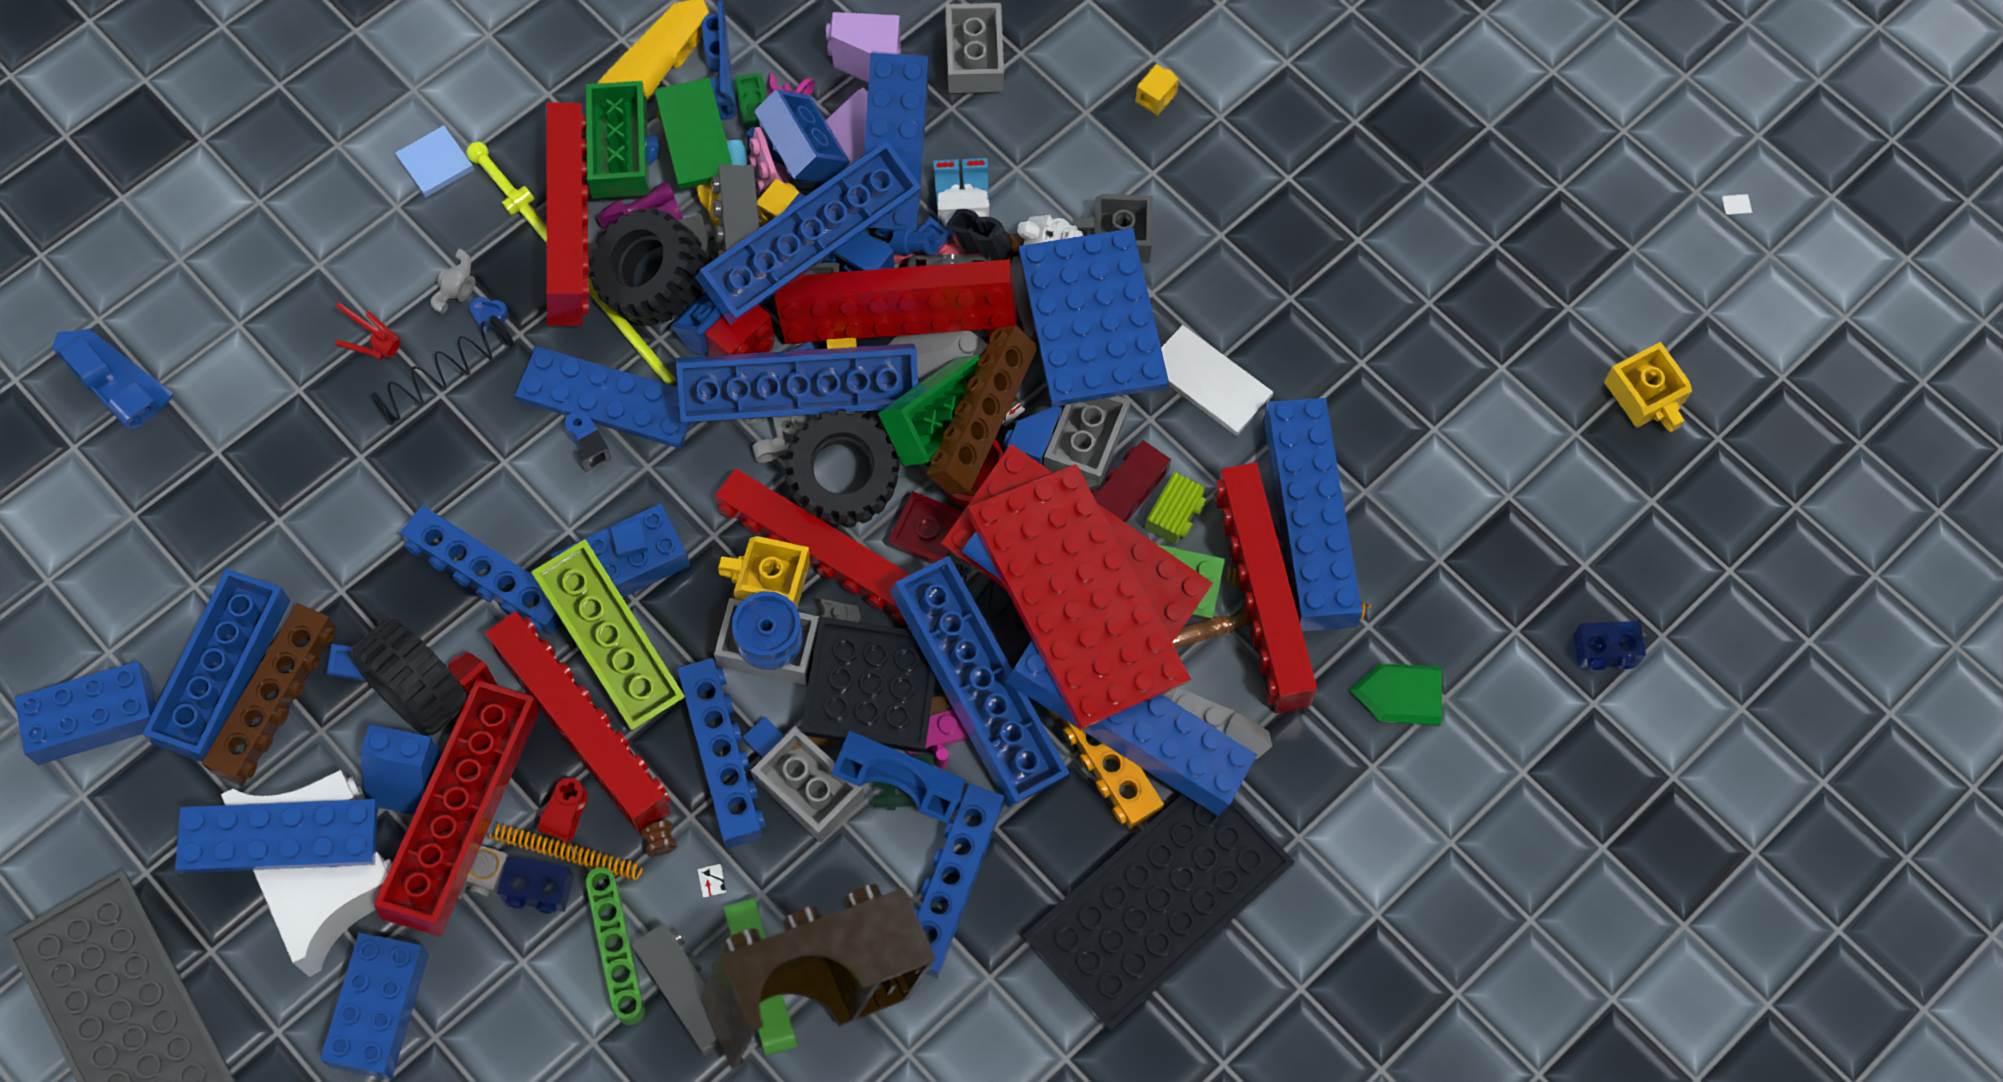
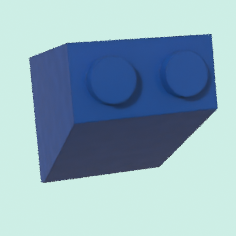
(397, 767)

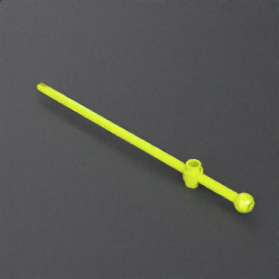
(519, 201)

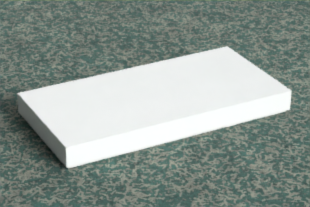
(1213, 381)

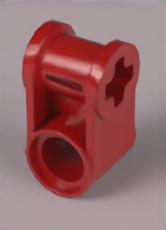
(563, 814)

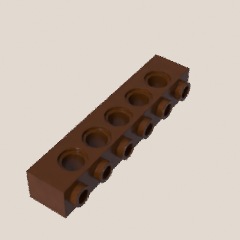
(982, 410)
(268, 678)

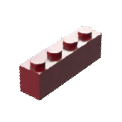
(1133, 481)

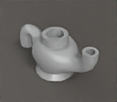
(454, 283)

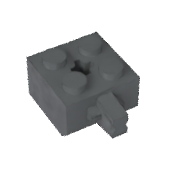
(1122, 212)

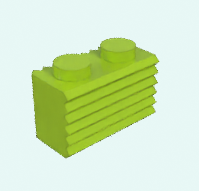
(1175, 508)

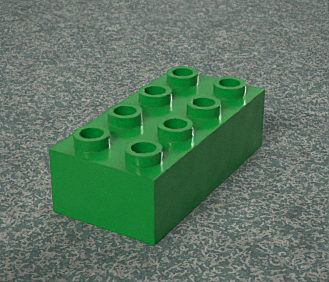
(617, 139)
(925, 412)

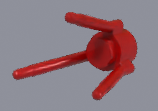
(383, 339)

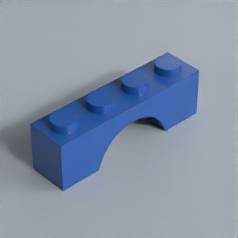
(930, 787)

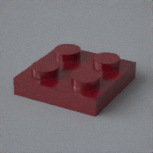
(923, 528)

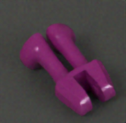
(661, 195)

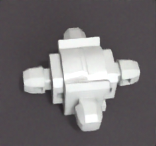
(1045, 229)

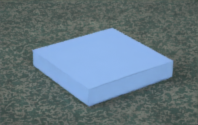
(434, 161)

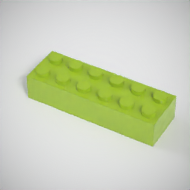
(608, 634)

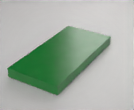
(693, 131)

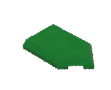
(1402, 693)

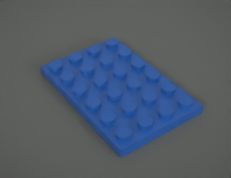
(1093, 317)

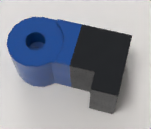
(585, 434)

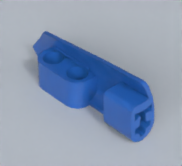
(718, 43)
(114, 378)

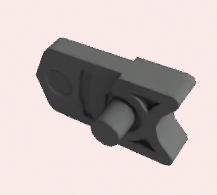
(838, 610)

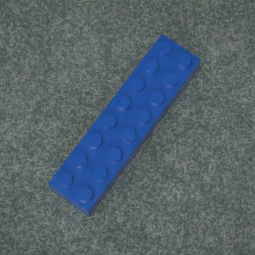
(808, 232)
(794, 382)
(1312, 514)
(974, 680)
(1155, 737)

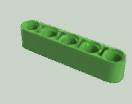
(622, 959)
(777, 1031)

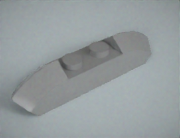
(1225, 720)

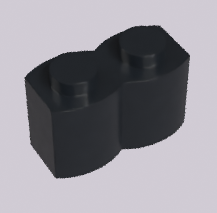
(979, 235)

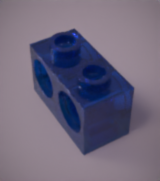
(1607, 638)
(538, 877)

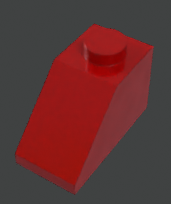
(468, 669)

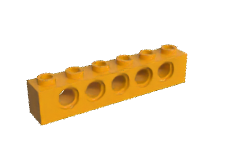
(1126, 810)

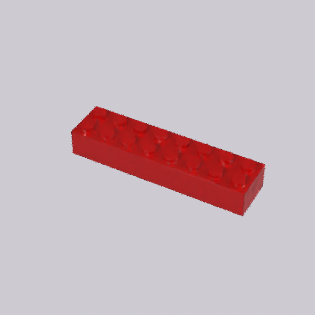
(567, 215)
(898, 301)
(1265, 588)
(579, 722)
(457, 809)

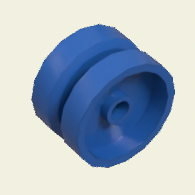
(767, 630)

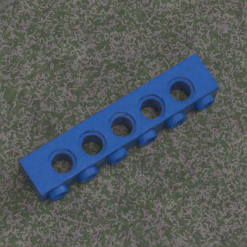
(428, 526)
(987, 807)
(734, 828)

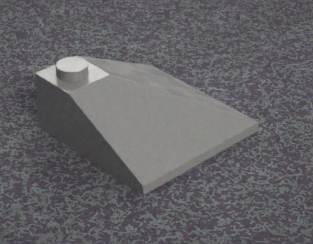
(939, 349)

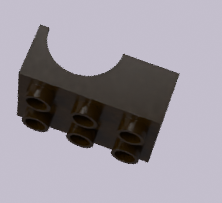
(844, 961)

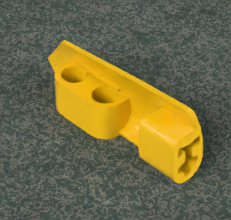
(661, 46)

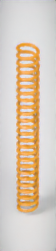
(590, 863)

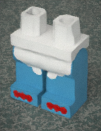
(948, 192)

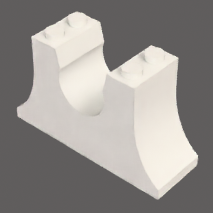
(319, 902)

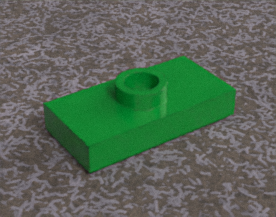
(750, 95)

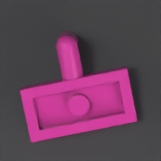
(943, 730)

